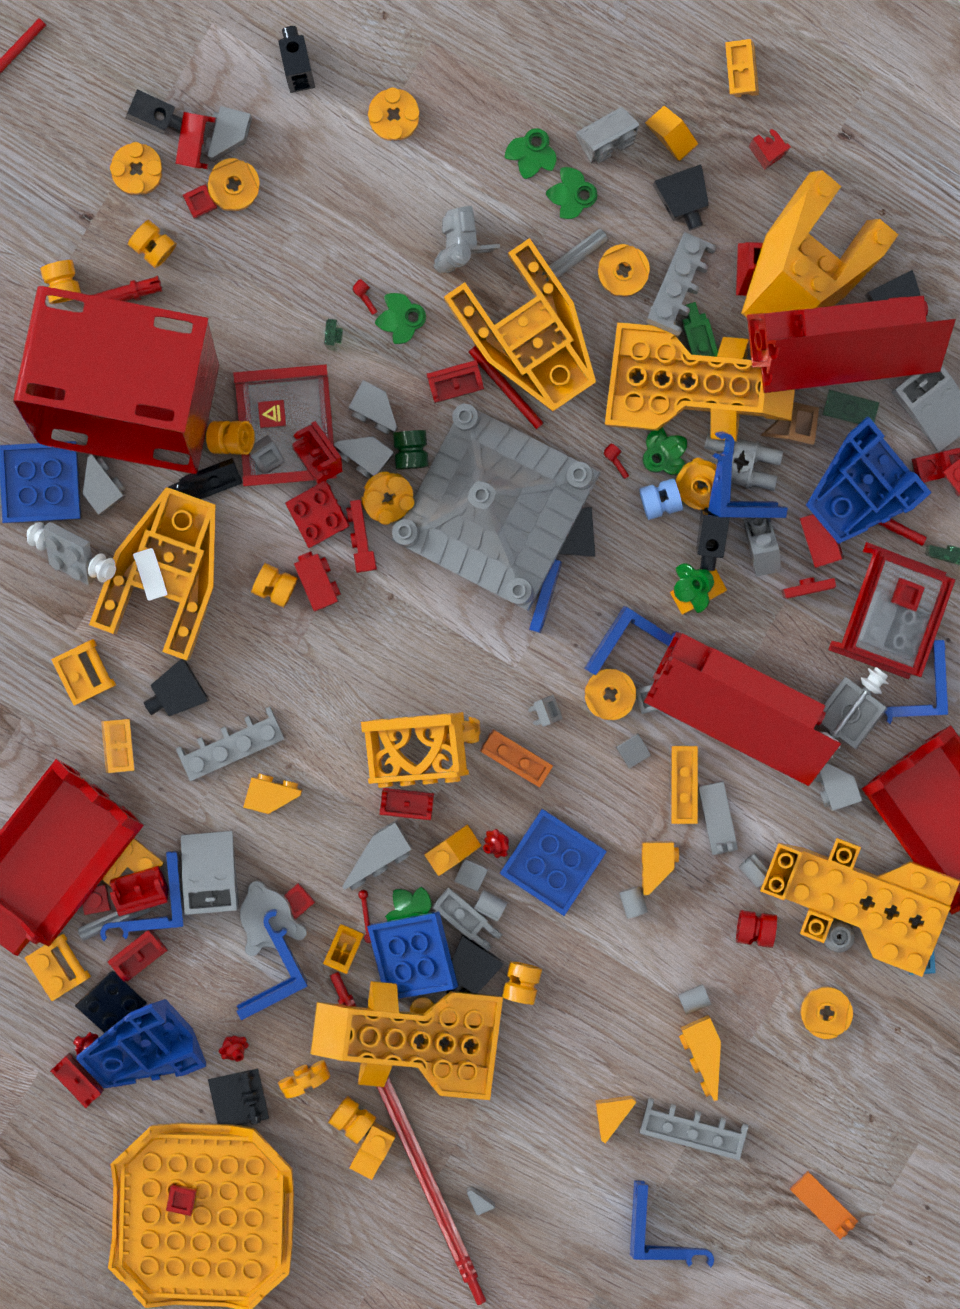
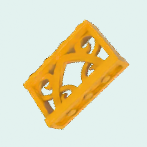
(439, 727)

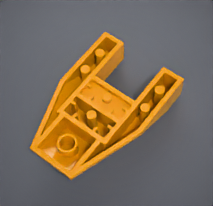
(800, 271)
(537, 343)
(184, 545)

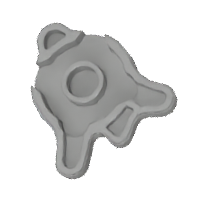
(256, 904)

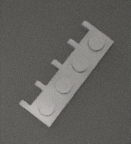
(678, 283)
(231, 746)
(693, 1132)

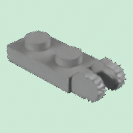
(464, 917)

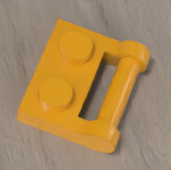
(75, 676)
(50, 971)

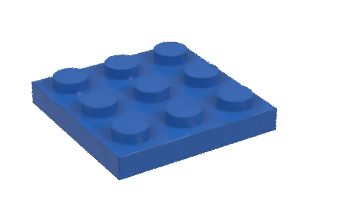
(39, 483)
(553, 862)
(413, 954)

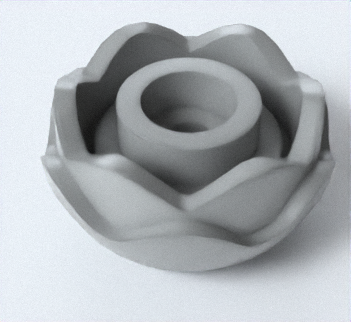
(847, 939)

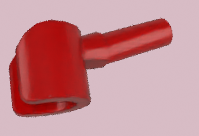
(360, 289)
(611, 454)

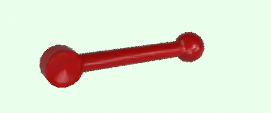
(363, 895)

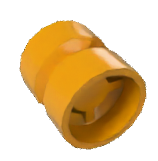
(145, 237)
(60, 276)
(230, 437)
(274, 585)
(522, 982)
(352, 1119)

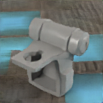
(460, 240)

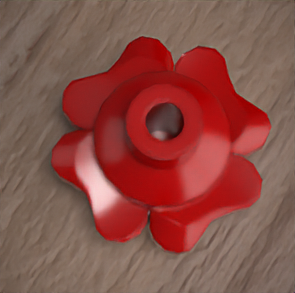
(496, 843)
(82, 1043)
(233, 1048)

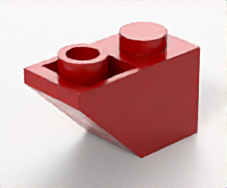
(746, 263)

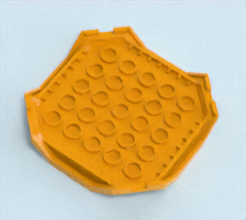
(240, 1222)

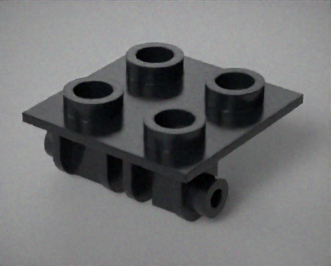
(109, 1002)
(239, 1098)

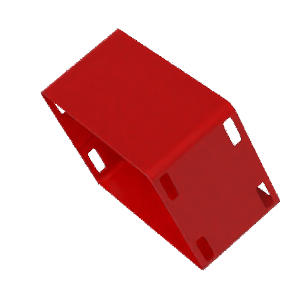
(134, 379)

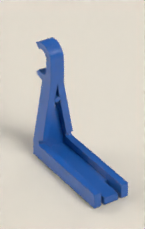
(721, 490)
(545, 598)
(615, 632)
(940, 687)
(156, 922)
(285, 988)
(639, 1250)

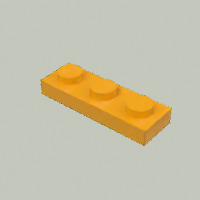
(684, 784)

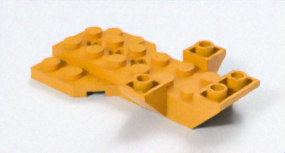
(722, 384)
(834, 890)
(386, 1036)

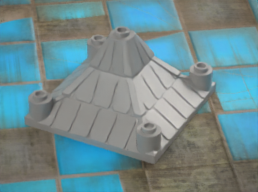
(496, 506)

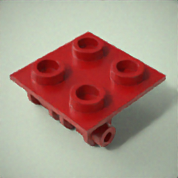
(317, 514)

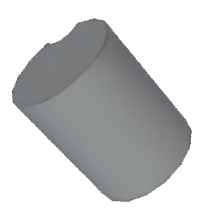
(754, 869)
(633, 902)
(490, 905)
(694, 999)

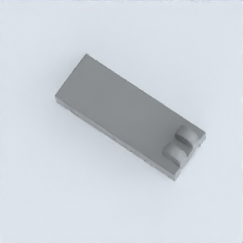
(717, 818)

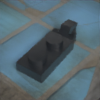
(209, 480)

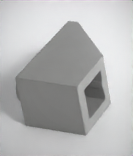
(229, 132)
(373, 405)
(366, 452)
(99, 486)
(762, 546)
(838, 788)

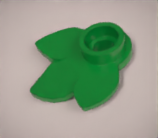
(531, 157)
(567, 193)
(397, 320)
(667, 449)
(693, 586)
(409, 904)

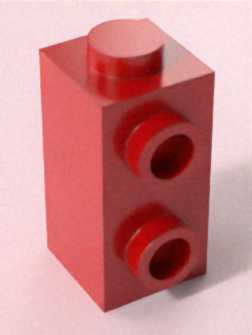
(315, 580)

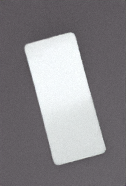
(150, 574)

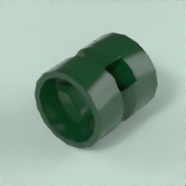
(410, 449)

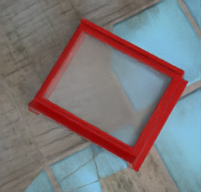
(305, 401)
(887, 633)

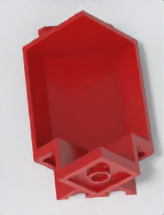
(847, 343)
(741, 708)

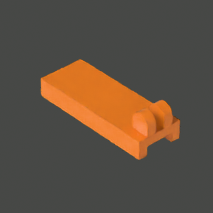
(516, 758)
(824, 1205)

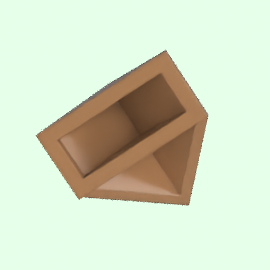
(799, 430)

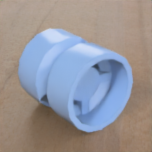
(652, 503)

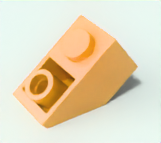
(268, 796)

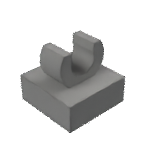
(547, 711)

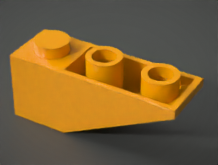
(705, 1048)

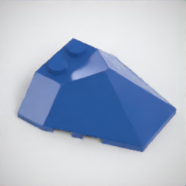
(864, 485)
(144, 1045)

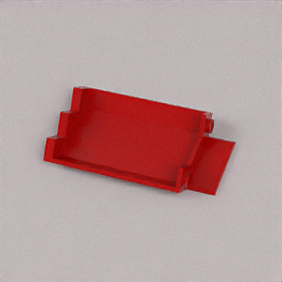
(923, 804)
(57, 854)

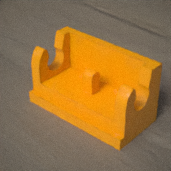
(742, 68)
(117, 745)

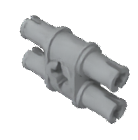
(753, 452)

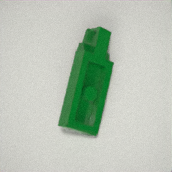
(699, 333)

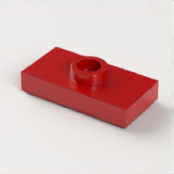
(808, 586)

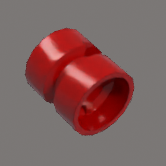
(756, 928)

